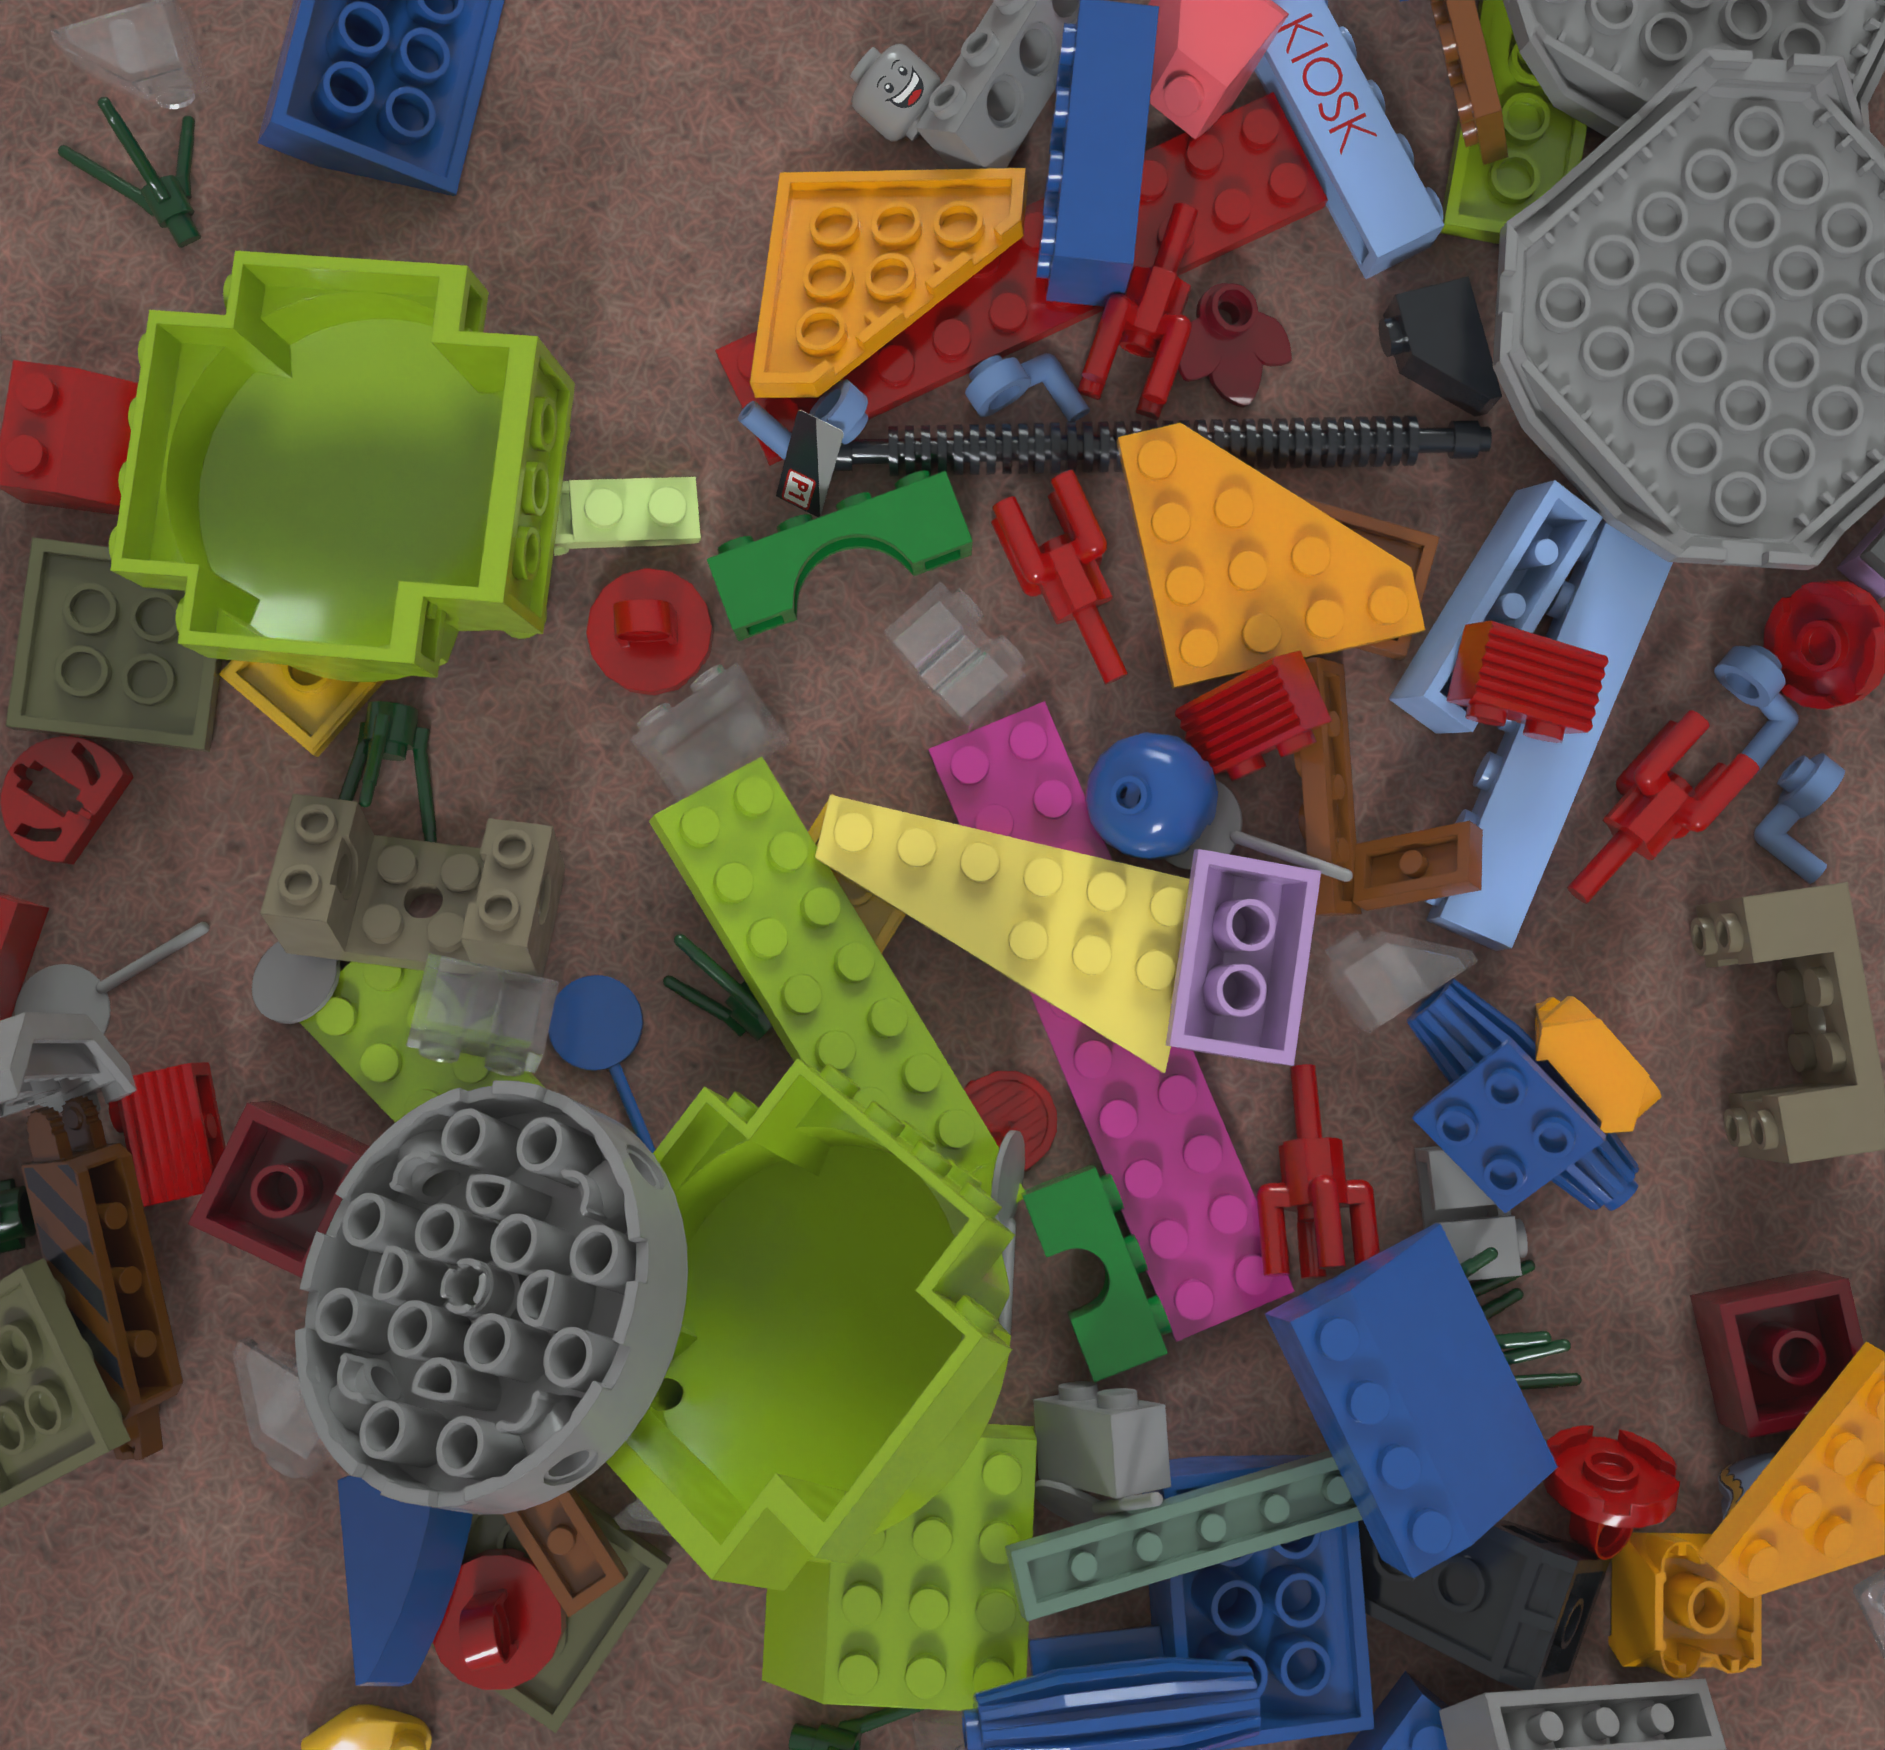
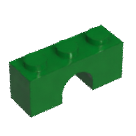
(1120, 1323)

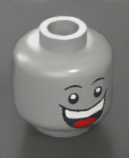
(893, 90)

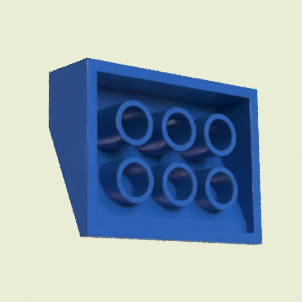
(382, 87)
(1414, 1400)
(1281, 1610)

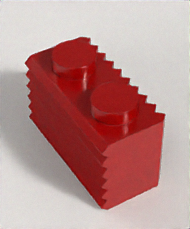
(1526, 680)
(1254, 714)
(171, 1131)

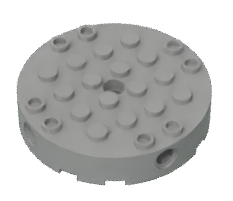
(492, 1300)

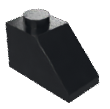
(1442, 344)

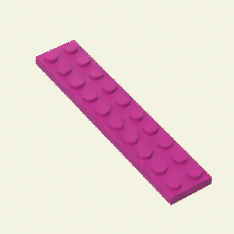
(1148, 1127)

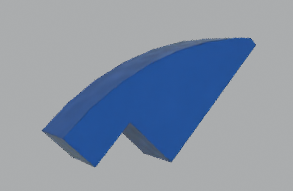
(397, 1578)

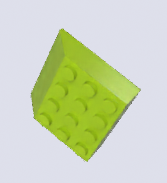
(923, 1604)

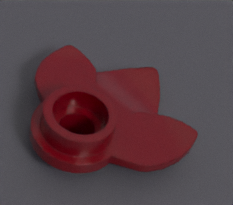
(1233, 352)

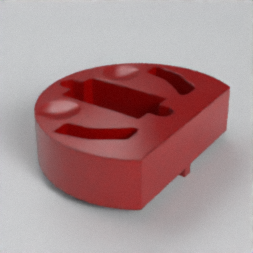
(63, 757)

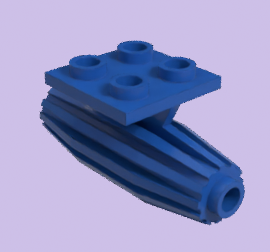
(1510, 1116)
(1115, 1695)

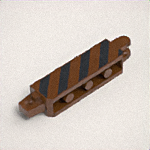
(104, 1259)

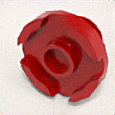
(650, 631)
(1828, 643)
(1610, 1486)
(499, 1621)

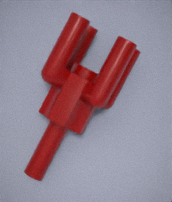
(1147, 320)
(1064, 566)
(1661, 803)
(1316, 1190)

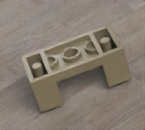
(350, 891)
(1834, 1037)

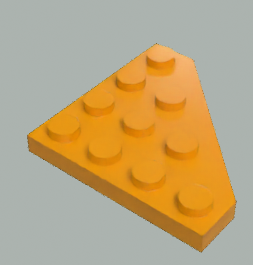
(866, 259)
(1250, 566)
(1818, 1496)

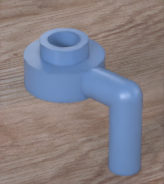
(1002, 382)
(840, 406)
(1757, 679)
(1806, 787)

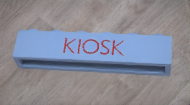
(1349, 139)

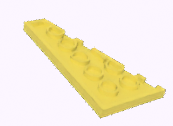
(1054, 920)

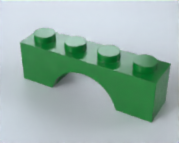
(912, 524)

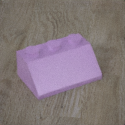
(1243, 958)

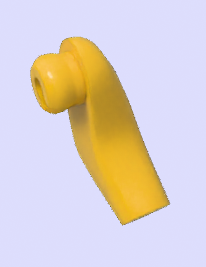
(370, 1729)

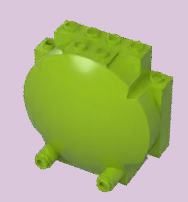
(343, 467)
(827, 1330)

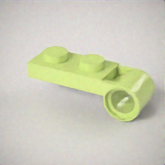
(627, 513)

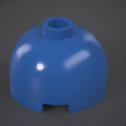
(1151, 796)

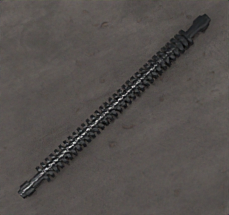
(1328, 441)

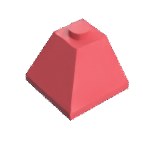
(1207, 56)

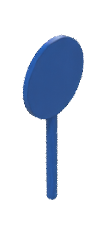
(596, 1029)

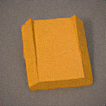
(1593, 1063)
(1679, 1611)

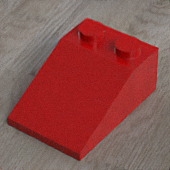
(65, 437)

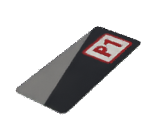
(809, 463)

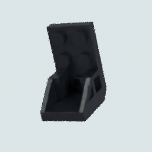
(1501, 1606)

